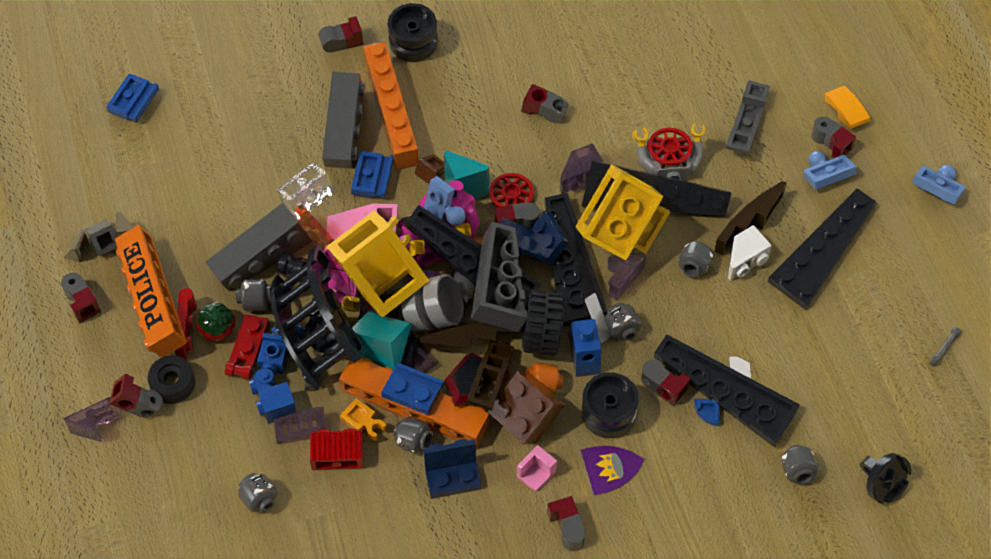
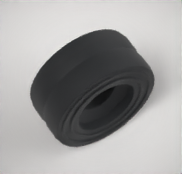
(171, 366)

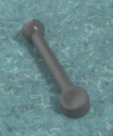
(955, 332)

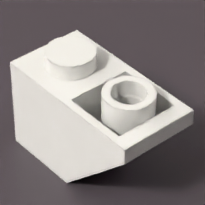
(748, 250)

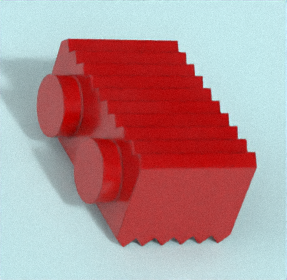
(336, 449)

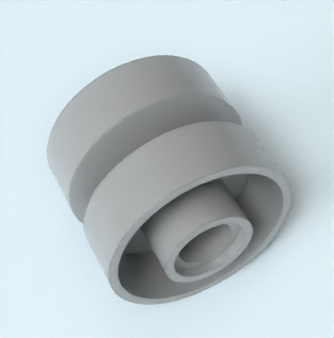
(434, 305)

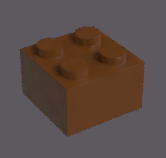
(526, 408)

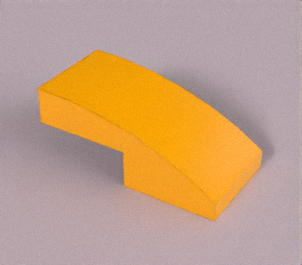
(848, 107)

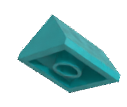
(469, 172)
(383, 338)

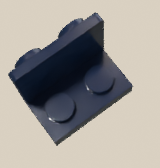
(542, 241)
(451, 468)

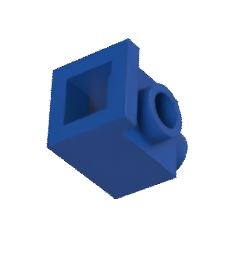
(273, 353)

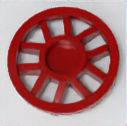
(670, 147)
(511, 191)

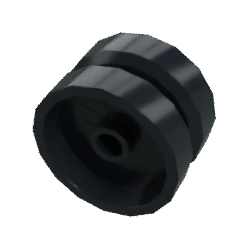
(412, 32)
(609, 405)

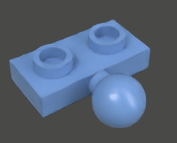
(827, 172)
(940, 183)
(439, 202)

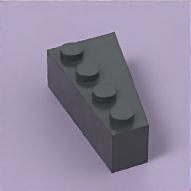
(343, 120)
(258, 247)
(498, 283)

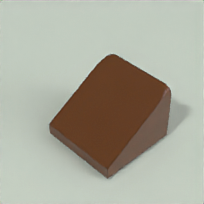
(429, 168)

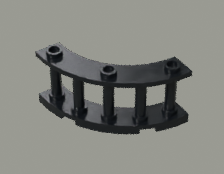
(317, 277)

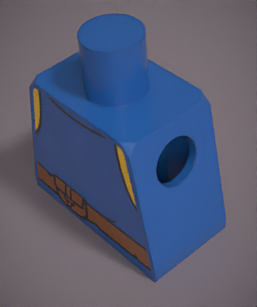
(583, 341)

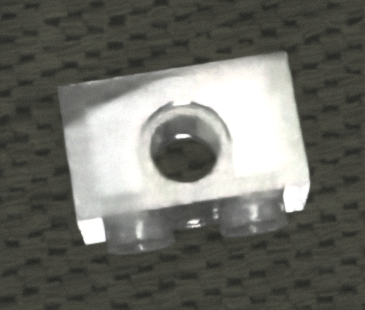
(306, 188)

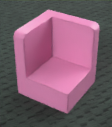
(536, 468)

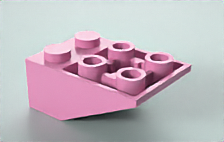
(341, 222)

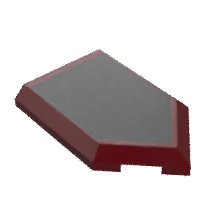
(462, 377)

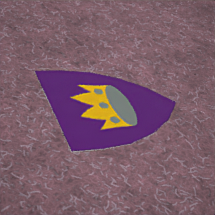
(610, 467)

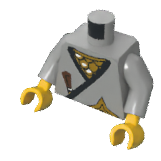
(683, 170)

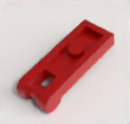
(185, 307)
(247, 347)

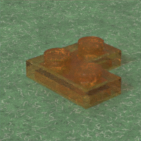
(308, 222)

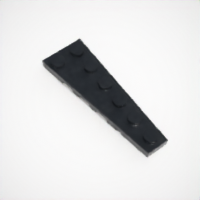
(677, 194)
(455, 247)
(813, 261)
(572, 268)
(742, 397)

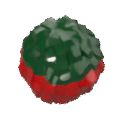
(215, 321)

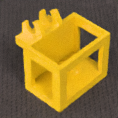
(626, 217)
(377, 260)

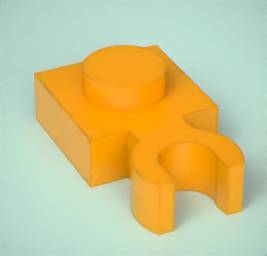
(361, 417)

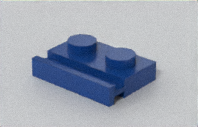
(132, 98)
(372, 175)
(412, 389)

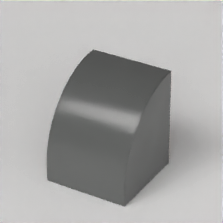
(102, 237)

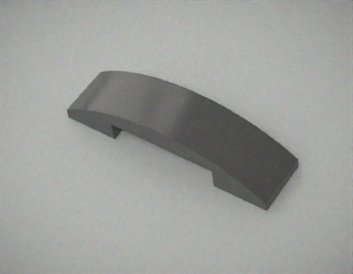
(748, 117)

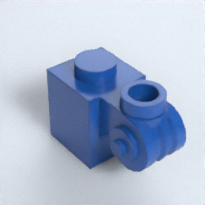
(275, 400)

